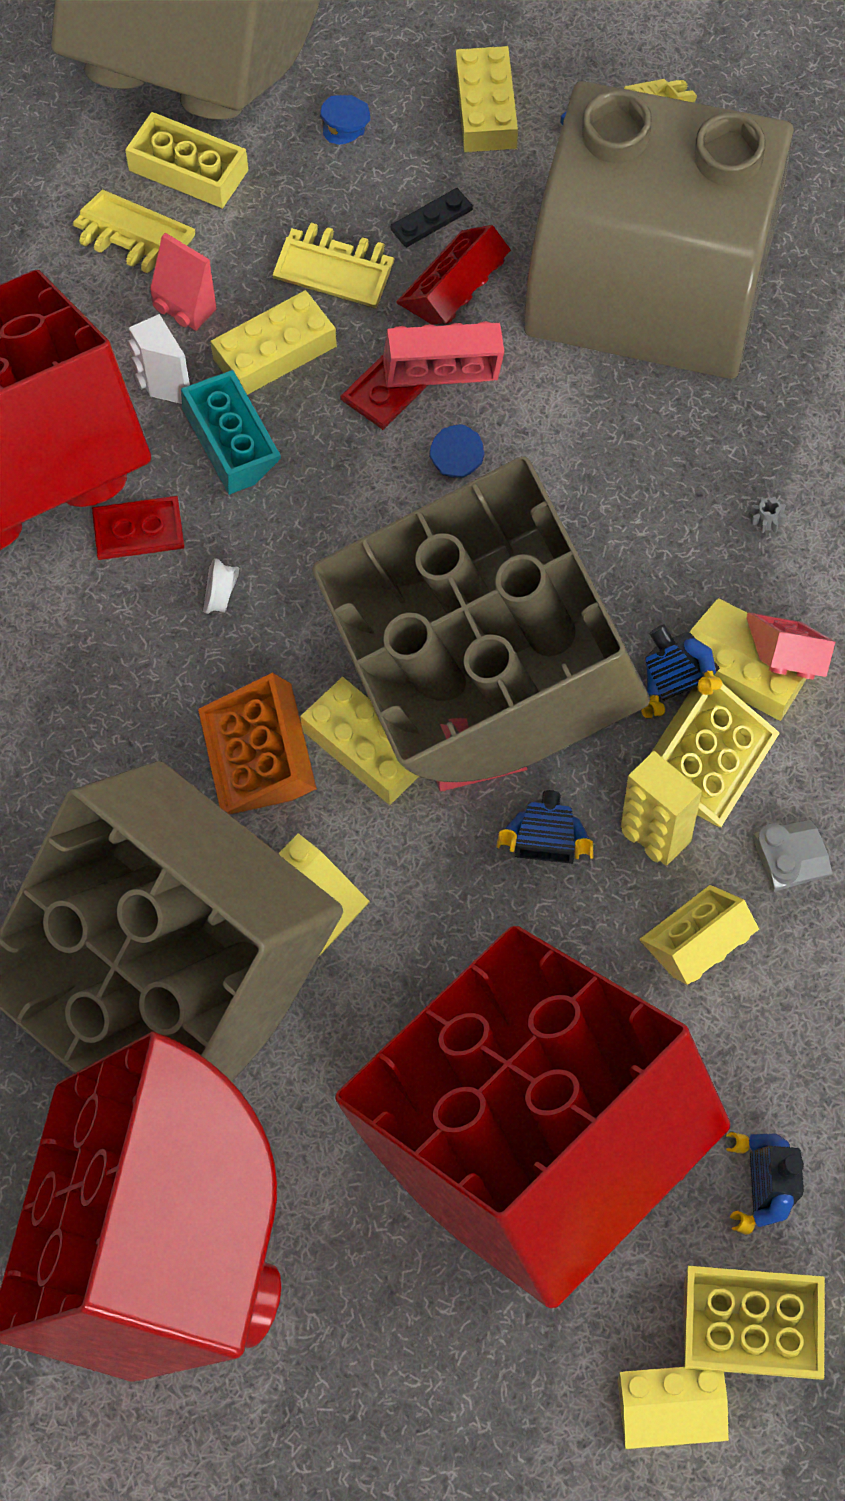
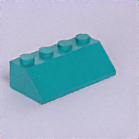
(229, 430)

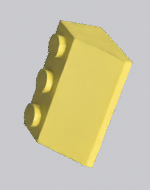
(700, 933)
(673, 1407)

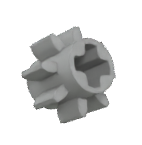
(768, 514)

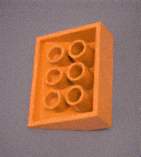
(257, 746)

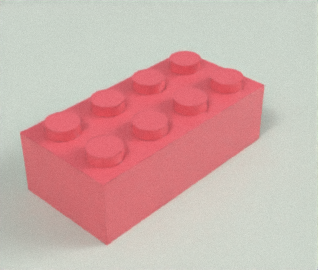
(443, 354)

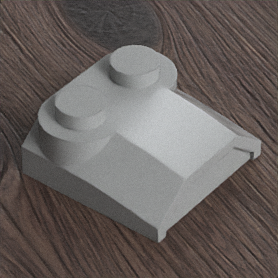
(792, 854)

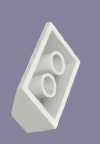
(158, 360)

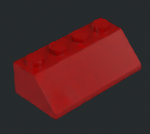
(455, 275)

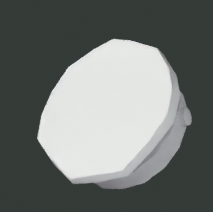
(219, 586)

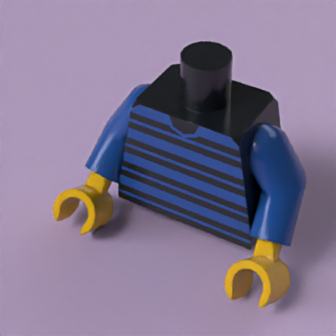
(676, 667)
(546, 832)
(774, 1179)

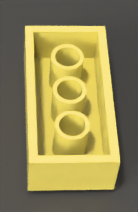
(486, 99)
(187, 160)
(275, 342)
(351, 733)
(660, 809)

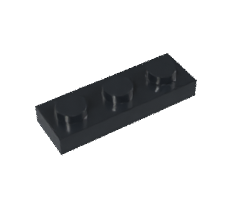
(431, 217)

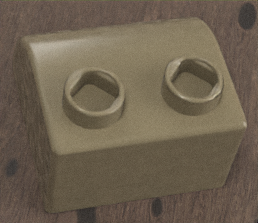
(204, 49)
(656, 228)
(484, 620)
(157, 921)

